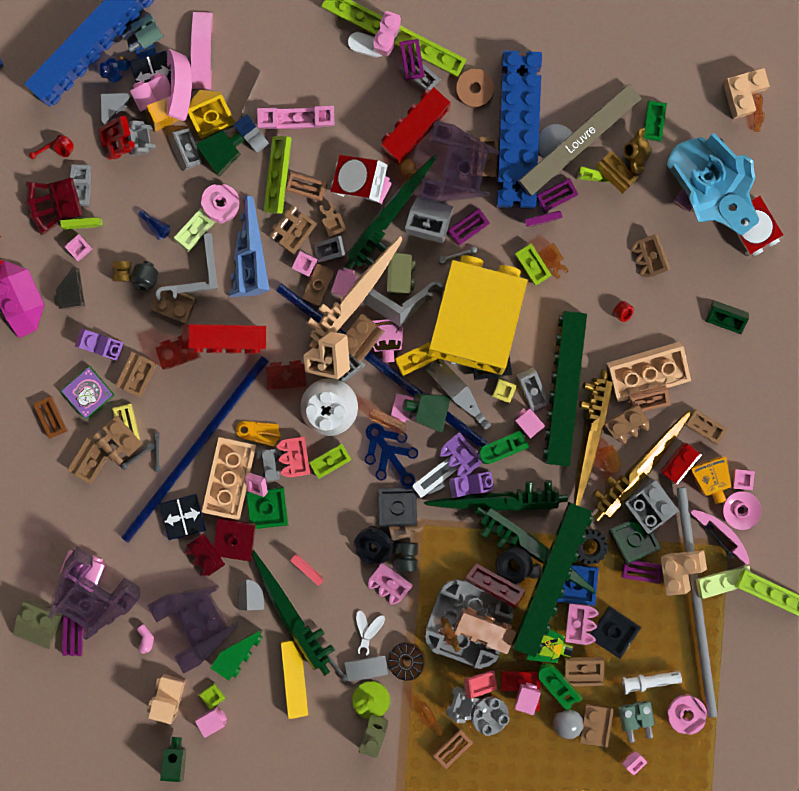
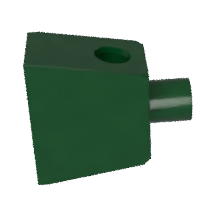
(220, 150)
(428, 410)
(173, 770)

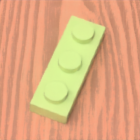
(719, 582)

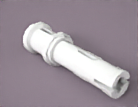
(641, 682)

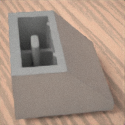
(429, 220)
(651, 506)

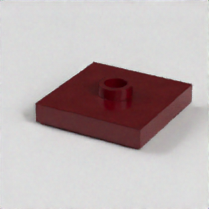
(234, 539)

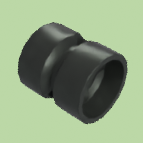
(405, 556)

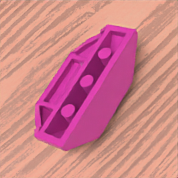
(20, 299)

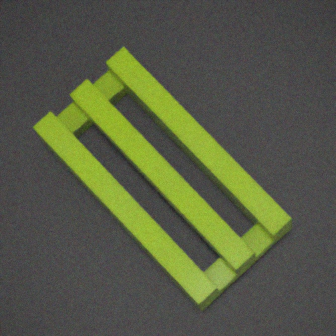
(81, 223)

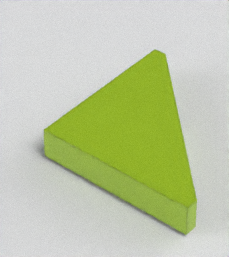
(590, 175)

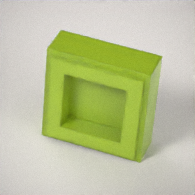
(212, 696)

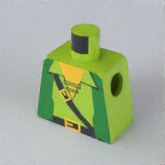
(552, 648)

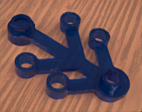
(389, 452)

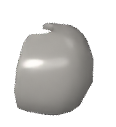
(567, 724)

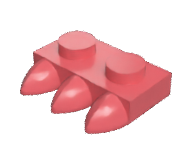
(295, 457)

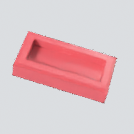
(307, 569)
(480, 684)

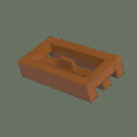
(43, 420)

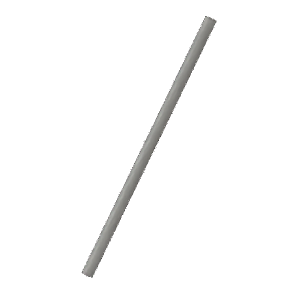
(697, 607)

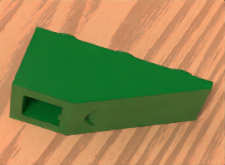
(231, 657)

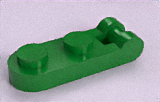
(502, 448)
(558, 685)

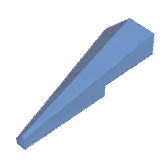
(250, 269)

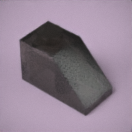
(70, 291)

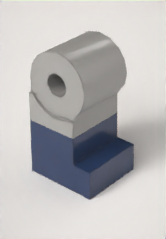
(251, 133)

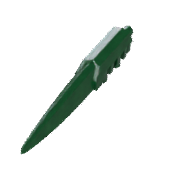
(373, 233)
(507, 500)
(516, 536)
(302, 635)

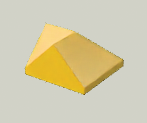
(209, 113)

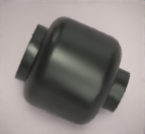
(144, 276)

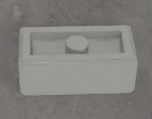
(185, 149)

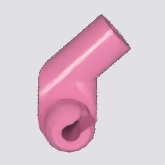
(147, 639)

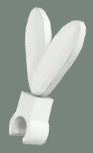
(368, 632)

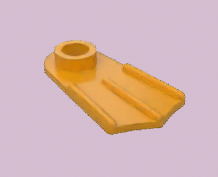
(260, 432)

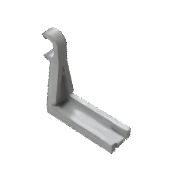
(201, 286)
(393, 311)
(457, 390)

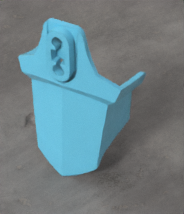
(715, 181)

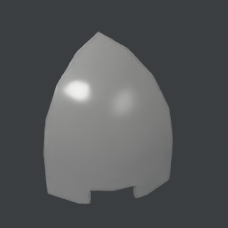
(250, 596)

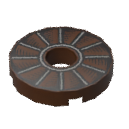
(396, 664)

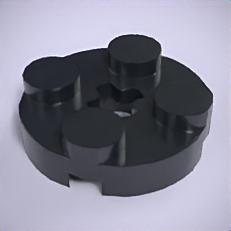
(377, 537)

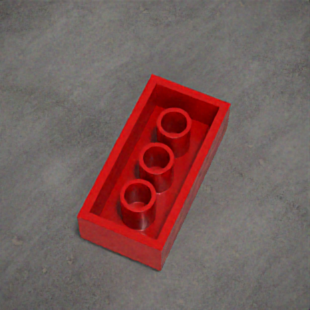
(415, 126)
(223, 337)

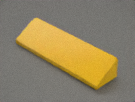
(294, 679)

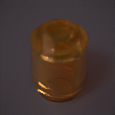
(610, 459)

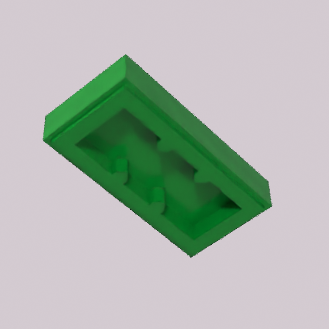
(654, 120)

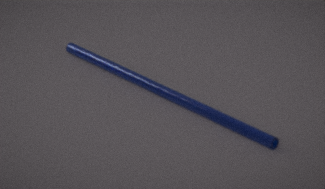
(194, 449)

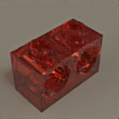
(179, 356)

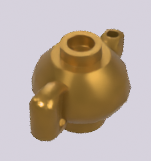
(638, 151)

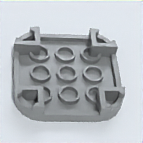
(449, 602)

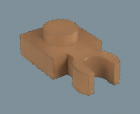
(333, 223)
(402, 533)

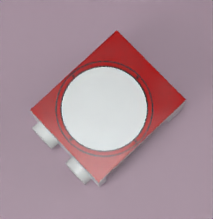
(359, 177)
(762, 234)

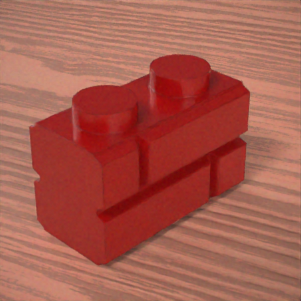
(680, 463)

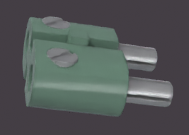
(146, 31)
(636, 716)

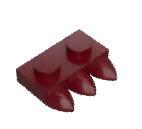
(204, 555)

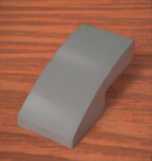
(82, 179)
(366, 668)

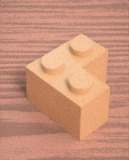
(740, 91)
(330, 357)
(677, 568)
(167, 701)

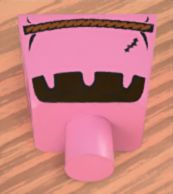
(390, 339)

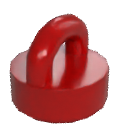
(63, 146)
(623, 311)

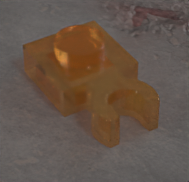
(552, 258)

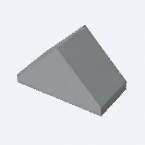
(113, 105)
(329, 249)

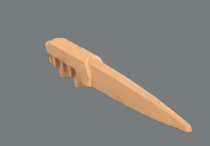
(339, 313)

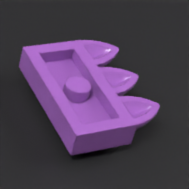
(462, 454)

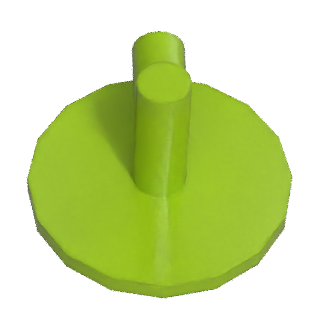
(371, 699)

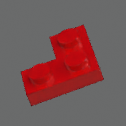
(512, 679)

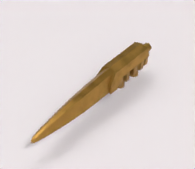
(592, 428)
(625, 486)

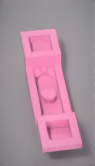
(201, 50)
(181, 85)
(296, 118)
(738, 548)

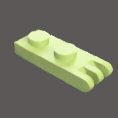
(193, 230)

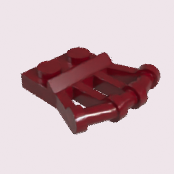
(64, 200)

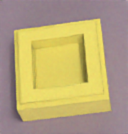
(504, 390)

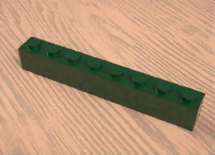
(566, 388)
(551, 579)

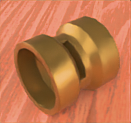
(121, 276)

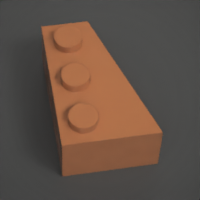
(484, 630)

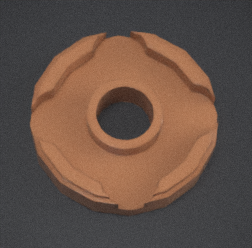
(479, 77)

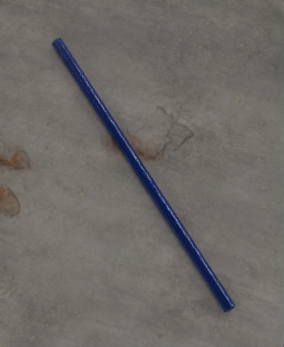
(383, 367)

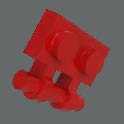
(116, 132)

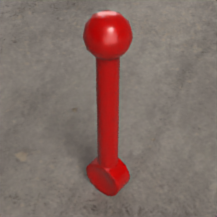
(32, 155)

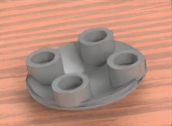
(551, 137)
(490, 715)

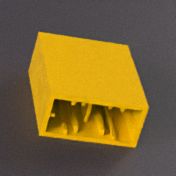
(478, 315)

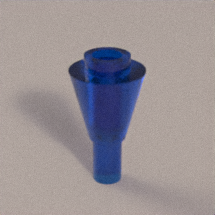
(159, 228)

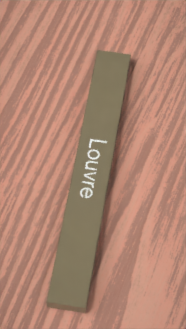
(579, 140)

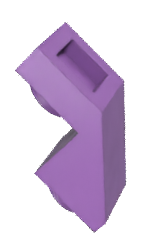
(99, 344)
(471, 484)

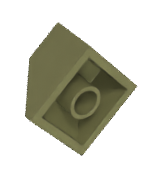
(399, 274)
(35, 625)

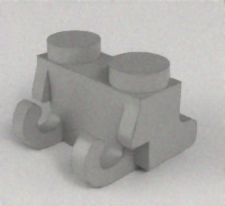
(140, 137)
(269, 463)
(461, 706)

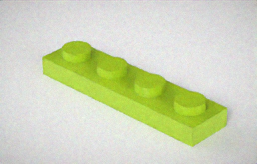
(277, 174)
(768, 592)

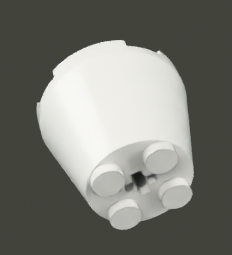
(341, 401)

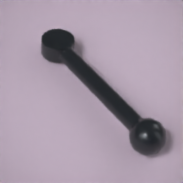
(709, 528)

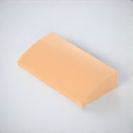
(649, 370)
(227, 478)

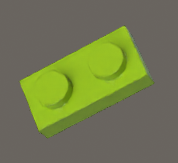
(533, 264)
(330, 461)

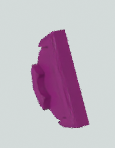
(542, 219)

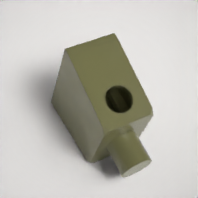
(373, 737)

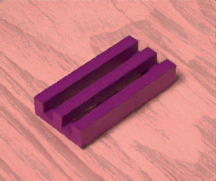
(409, 43)
(542, 202)
(455, 236)
(625, 568)
(72, 652)

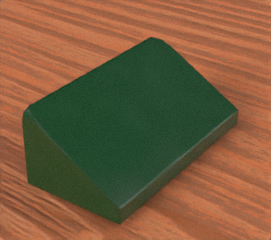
(727, 317)

